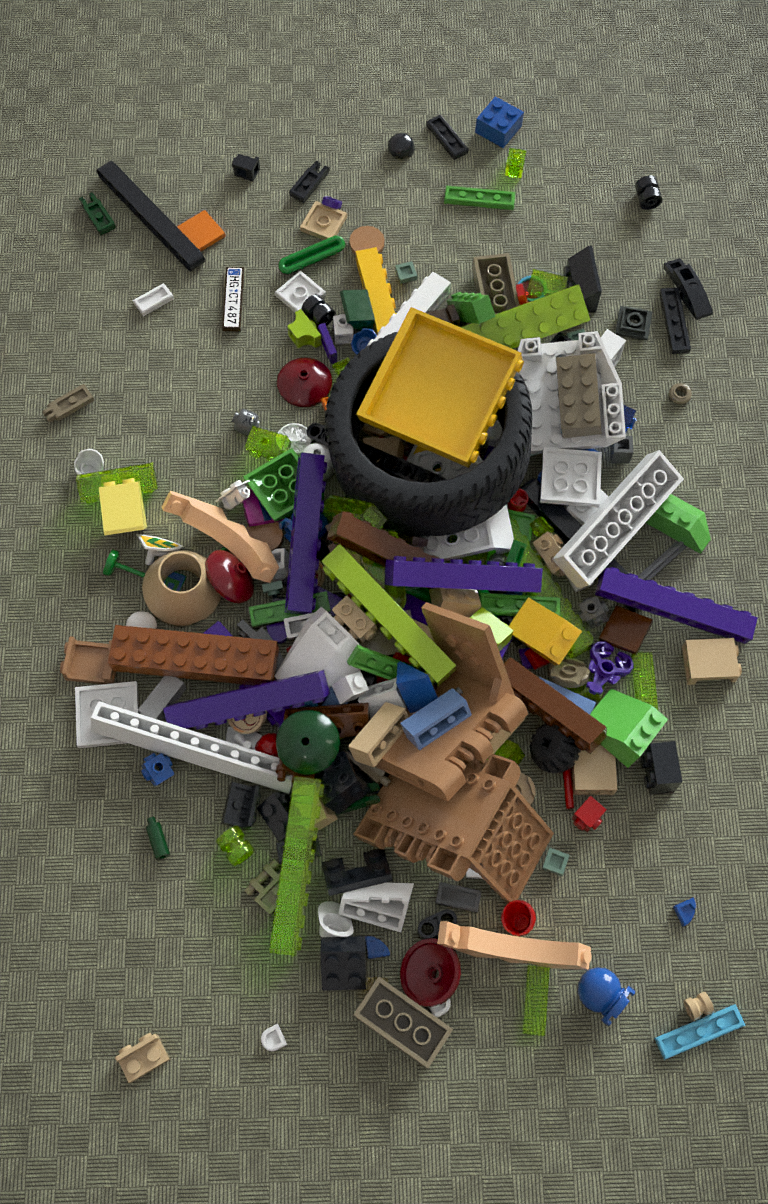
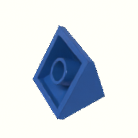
(414, 687)

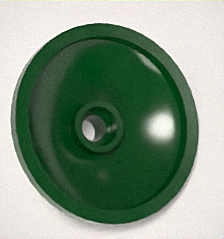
(321, 749)

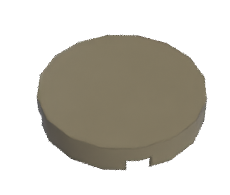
(570, 673)

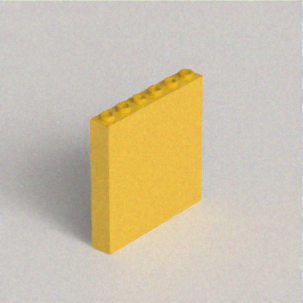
(440, 387)

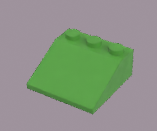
(275, 484)
(629, 725)

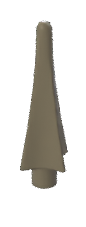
(374, 773)

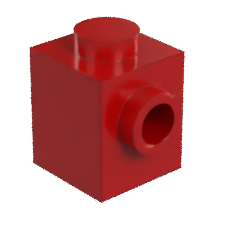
(589, 815)

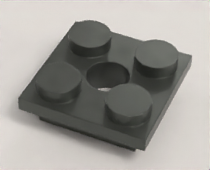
(626, 328)

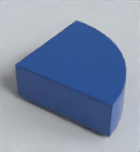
(685, 911)
(376, 948)

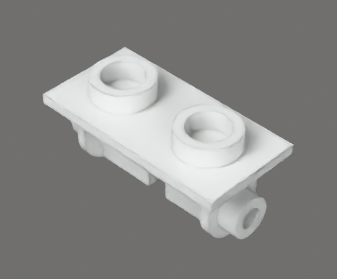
(235, 495)

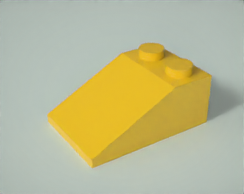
(544, 631)

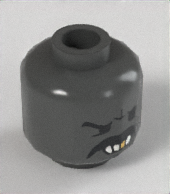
(244, 421)

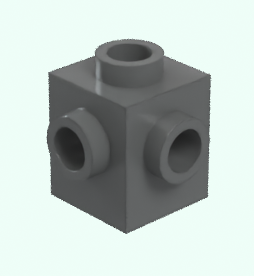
(593, 611)

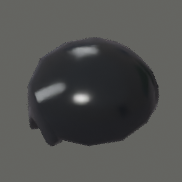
(401, 145)

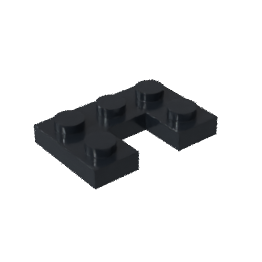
(374, 873)

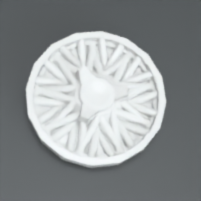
(297, 435)

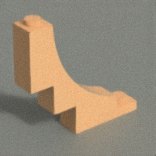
(234, 536)
(513, 948)

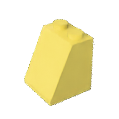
(122, 507)

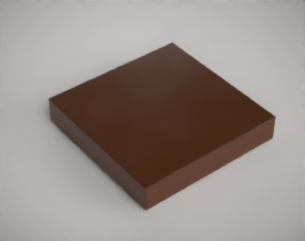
(626, 630)

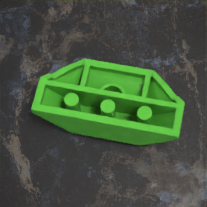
(682, 523)

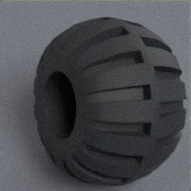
(553, 750)

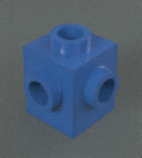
(164, 765)

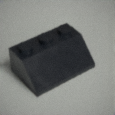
(582, 271)

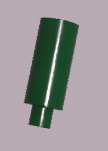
(157, 839)

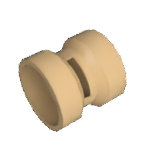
(697, 1006)

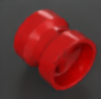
(519, 497)

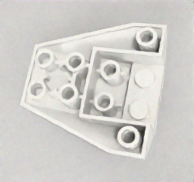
(320, 646)

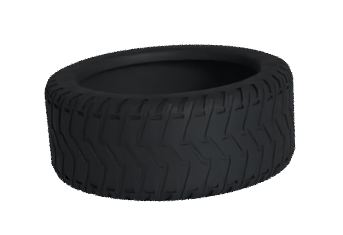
(425, 507)

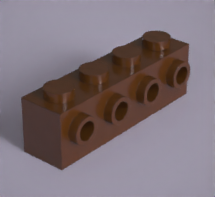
(347, 717)

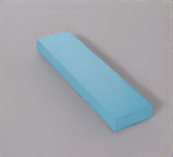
(699, 1031)

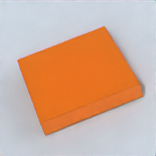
(202, 230)

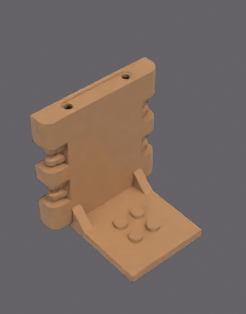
(489, 697)
(479, 828)

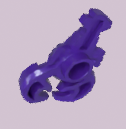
(604, 669)

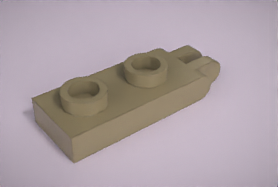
(68, 404)

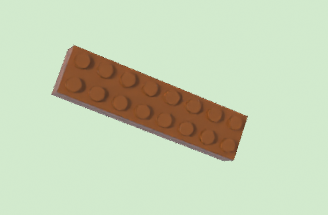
(193, 655)

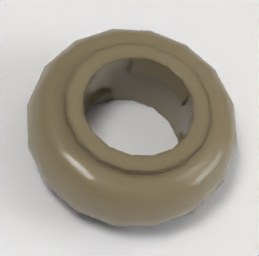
(678, 399)

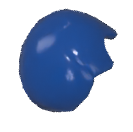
(361, 339)

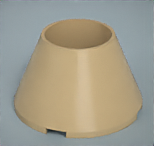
(174, 606)

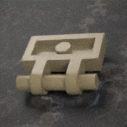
(267, 896)

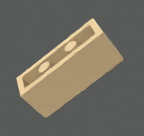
(378, 734)

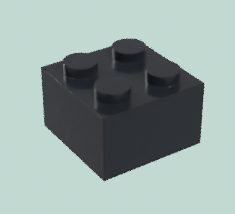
(661, 768)
(343, 963)

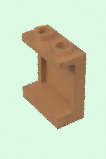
(87, 662)

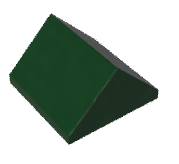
(357, 308)

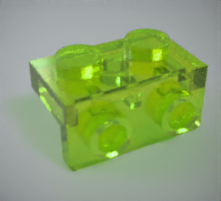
(545, 283)

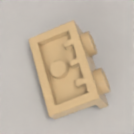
(142, 1057)

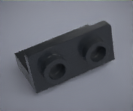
(241, 805)
(275, 813)

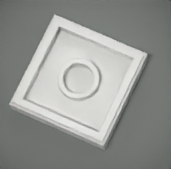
(297, 290)

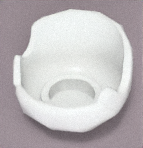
(88, 461)
(142, 619)

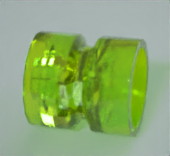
(233, 843)

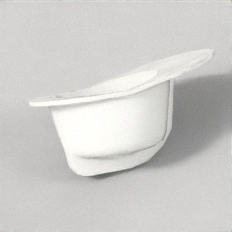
(331, 923)

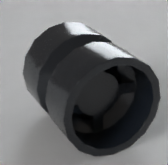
(648, 192)
(317, 310)

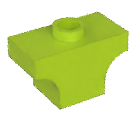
(304, 331)

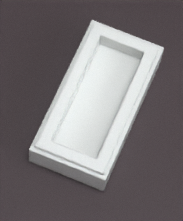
(153, 299)

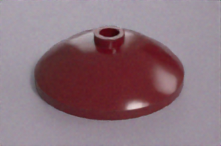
(305, 390)
(229, 576)
(420, 969)

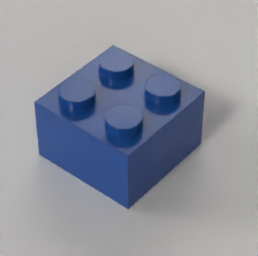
(499, 122)

